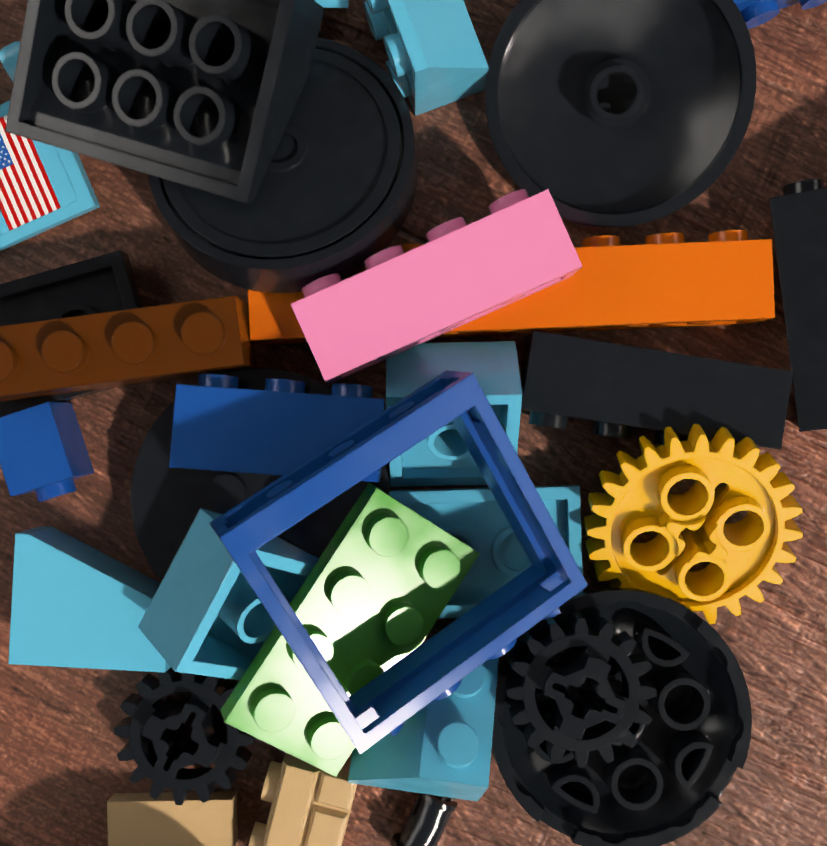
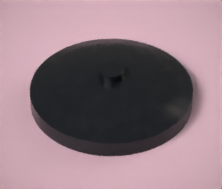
(620, 102)

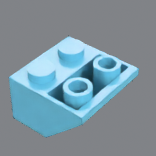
(429, 50)

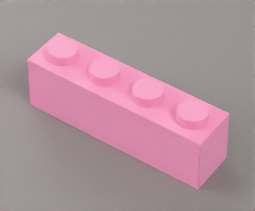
(437, 285)

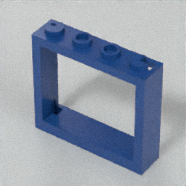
(478, 635)

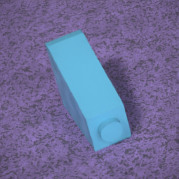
(77, 606)

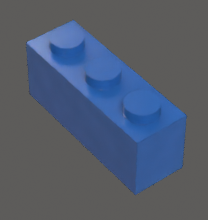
(263, 429)

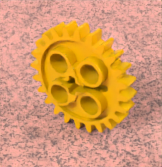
(693, 522)

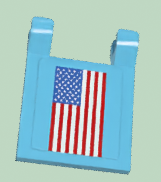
(37, 180)

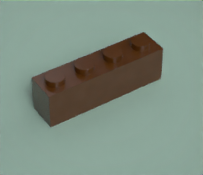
(125, 348)

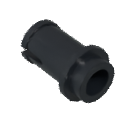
(425, 821)

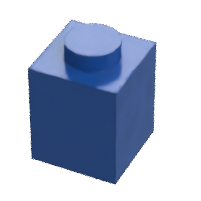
(43, 451)

